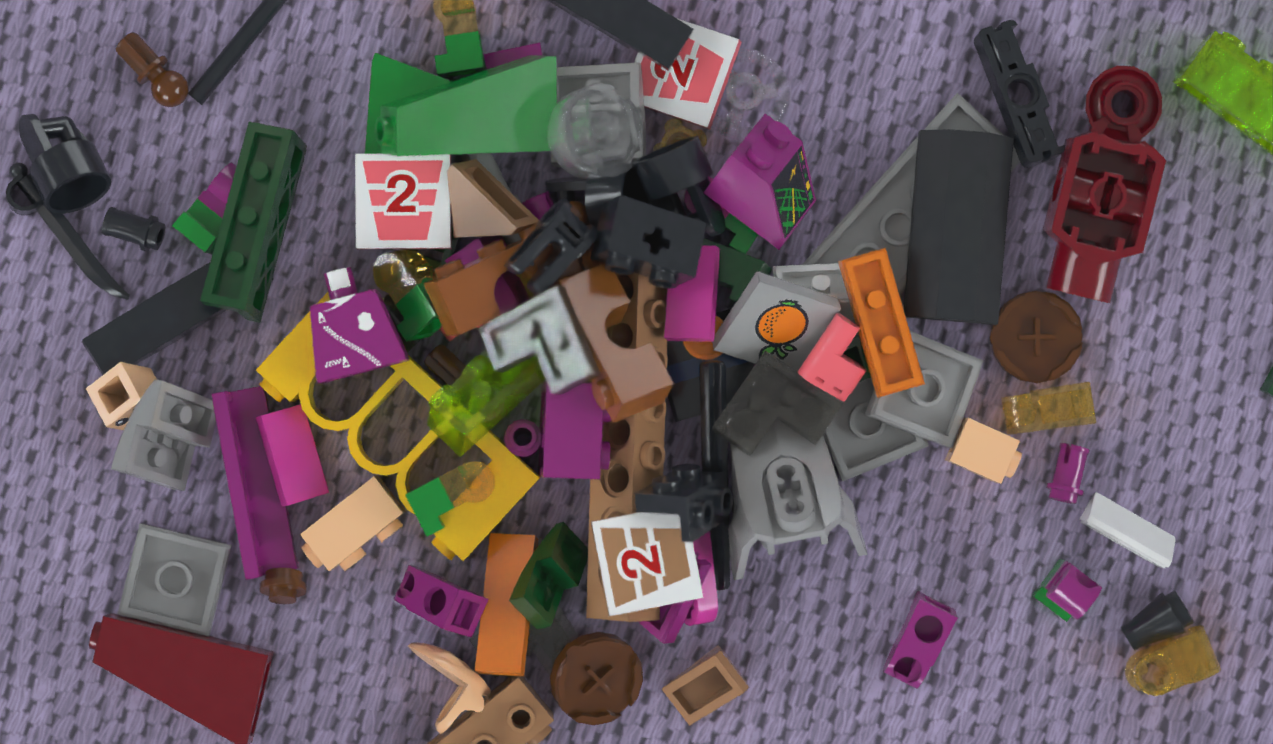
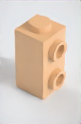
(351, 524)

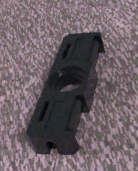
(1025, 123)

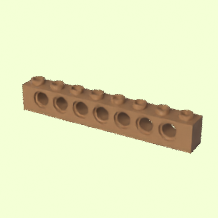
(635, 441)

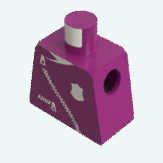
(352, 331)

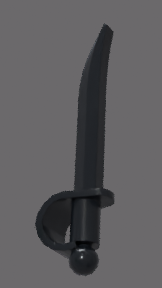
(62, 229)

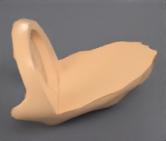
(470, 689)

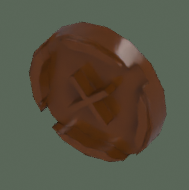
(1036, 337)
(596, 678)

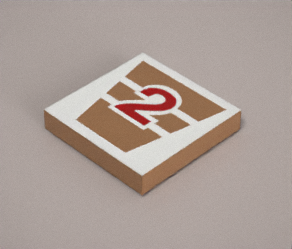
(644, 562)

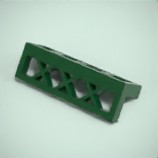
(254, 220)

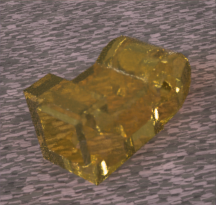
(1049, 408)

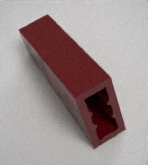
(193, 673)

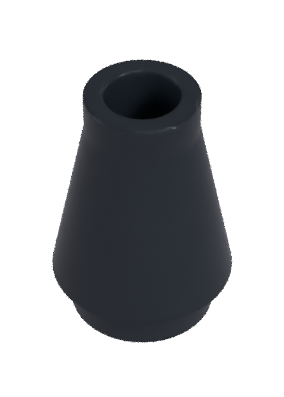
(1158, 621)

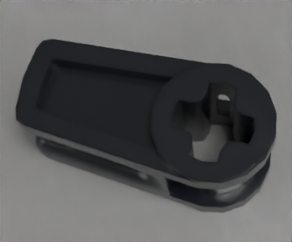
(568, 237)

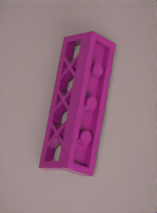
(266, 531)

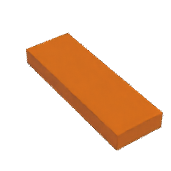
(881, 322)
(502, 627)

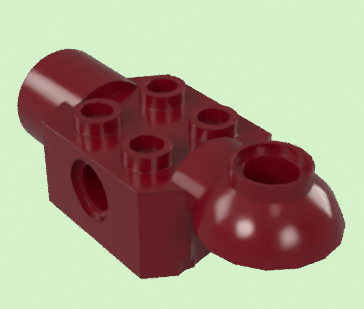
(1105, 187)

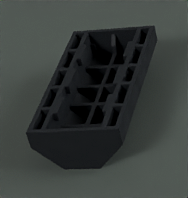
(958, 226)

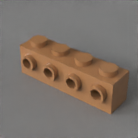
(509, 716)

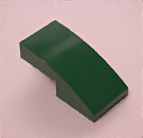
(550, 570)

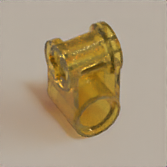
(1179, 663)

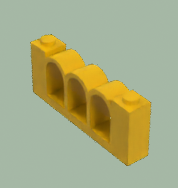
(291, 375)

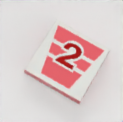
(694, 81)
(402, 202)

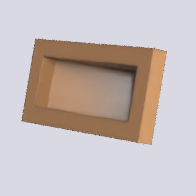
(483, 204)
(705, 686)

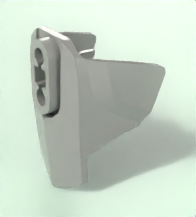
(786, 496)

